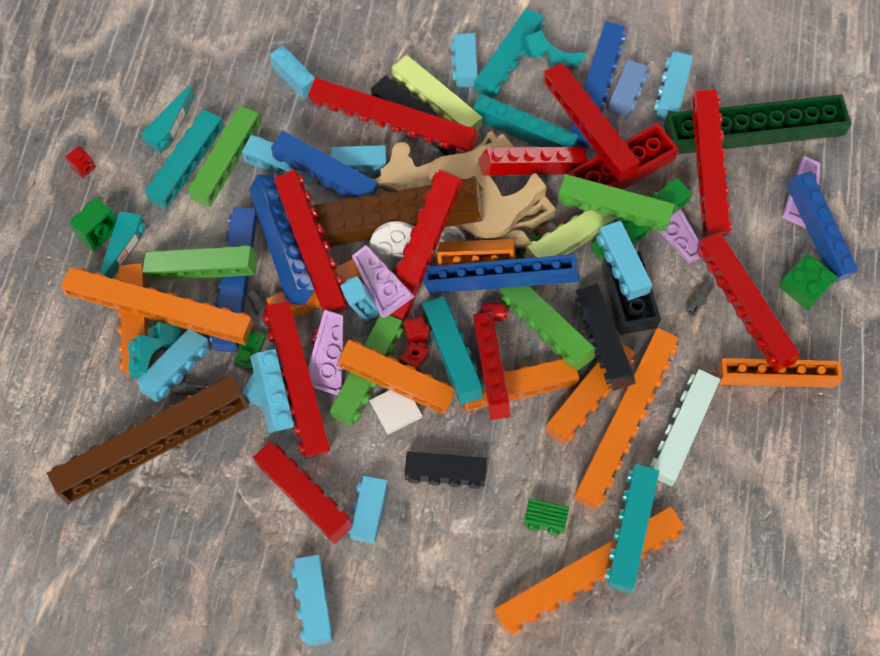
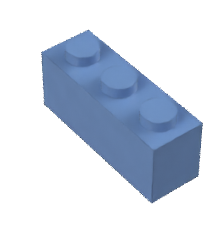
(628, 88)

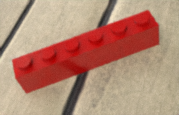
(530, 160)
(491, 366)
(302, 492)

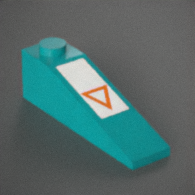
(164, 127)
(122, 242)

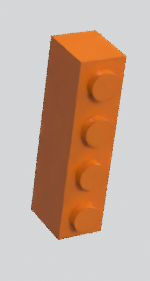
(475, 251)

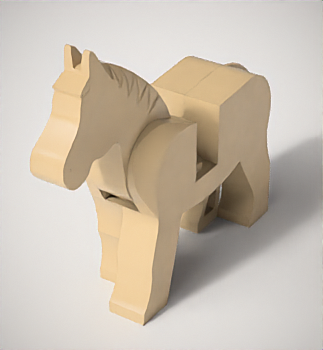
(502, 215)

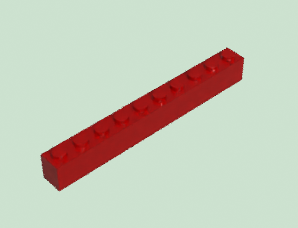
(393, 115)

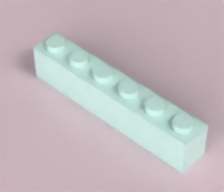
(685, 426)

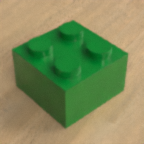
(94, 224)
(808, 281)

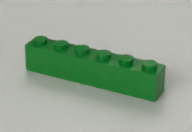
(672, 192)

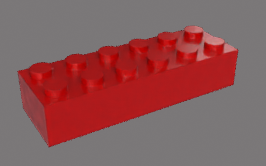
(651, 147)

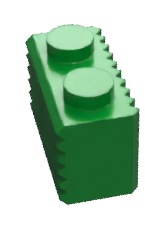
(546, 517)

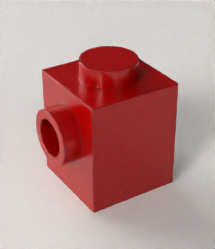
(80, 162)
(416, 330)

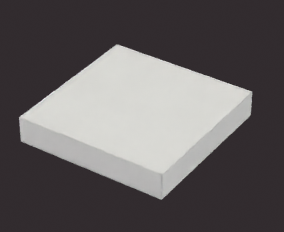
(394, 411)

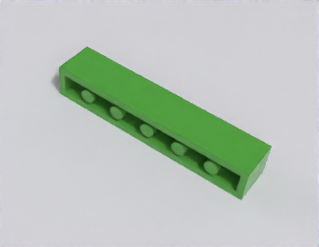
(224, 156)
(615, 203)
(200, 263)
(549, 325)
(357, 389)

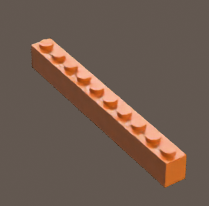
(158, 305)
(625, 420)
(579, 576)

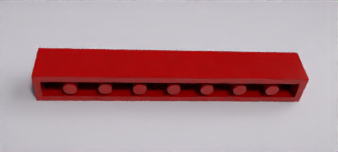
(591, 122)
(710, 163)
(426, 235)
(311, 241)
(747, 302)
(296, 380)

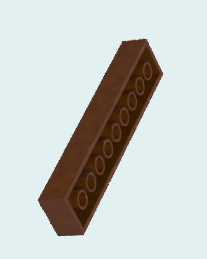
(359, 217)
(147, 440)

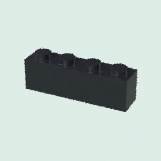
(445, 469)

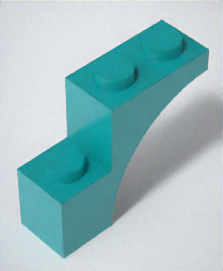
(538, 46)
(159, 337)

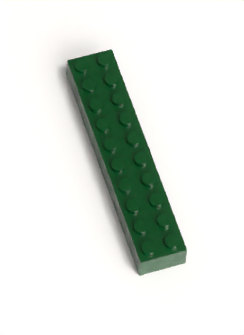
(767, 123)

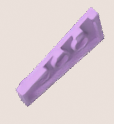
(790, 211)
(682, 237)
(381, 282)
(326, 352)

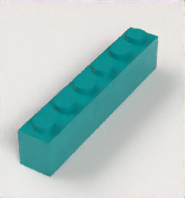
(507, 55)
(522, 125)
(184, 159)
(452, 350)
(633, 529)

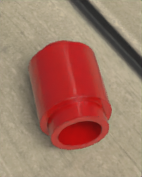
(498, 310)

